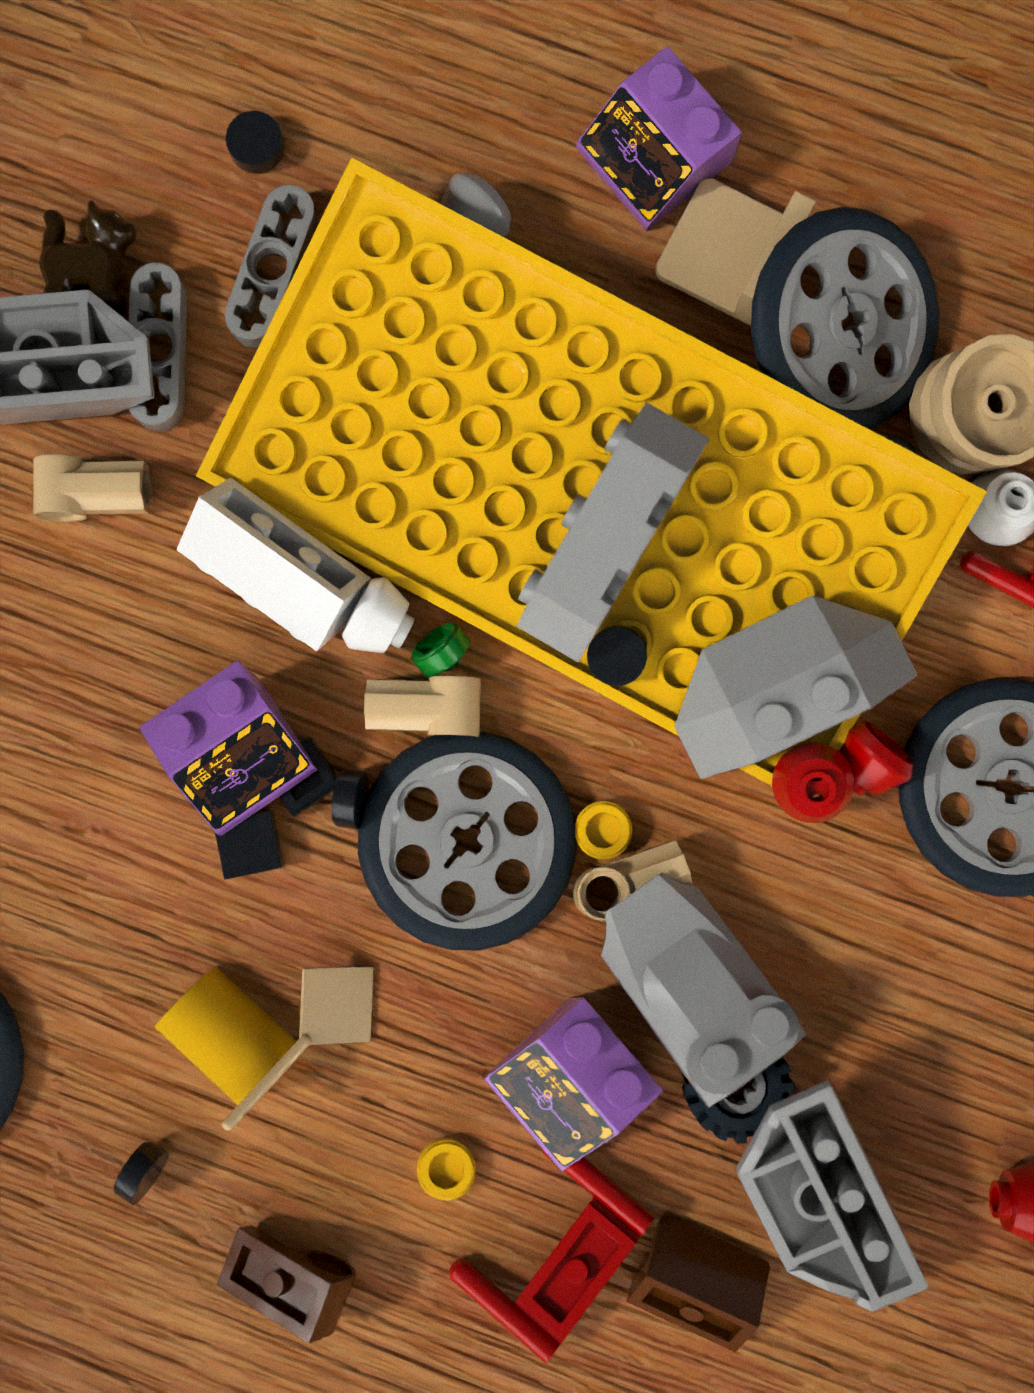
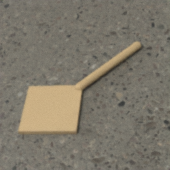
(332, 1011)

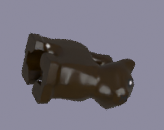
(89, 265)

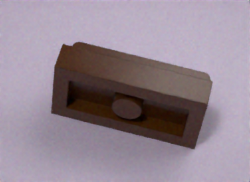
(701, 1284)

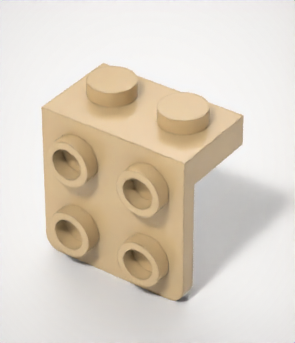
(725, 245)

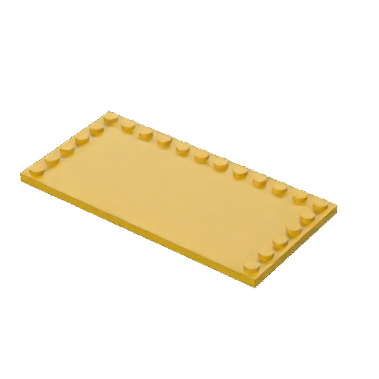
(455, 395)

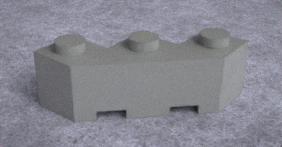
(609, 530)

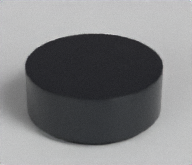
(255, 142)
(617, 655)
(349, 798)
(140, 1172)

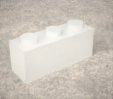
(272, 563)

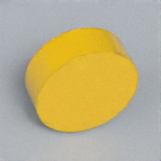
(603, 830)
(445, 1168)

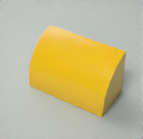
(225, 1034)

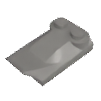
(697, 987)

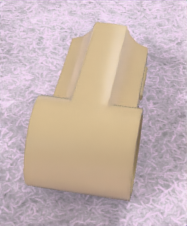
(71, 487)
(434, 706)
(632, 873)

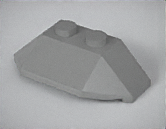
(69, 358)
(787, 682)
(827, 1203)

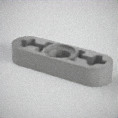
(270, 223)
(173, 308)

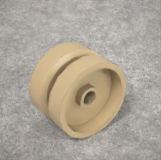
(977, 406)

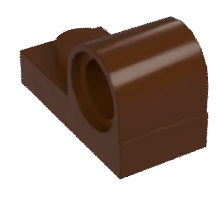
(291, 1288)

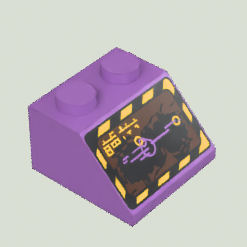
(659, 139)
(228, 748)
(572, 1083)

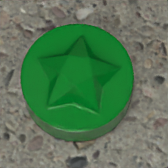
(440, 649)

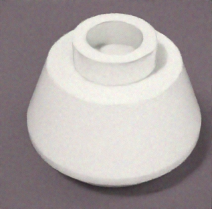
(1006, 509)
(378, 618)

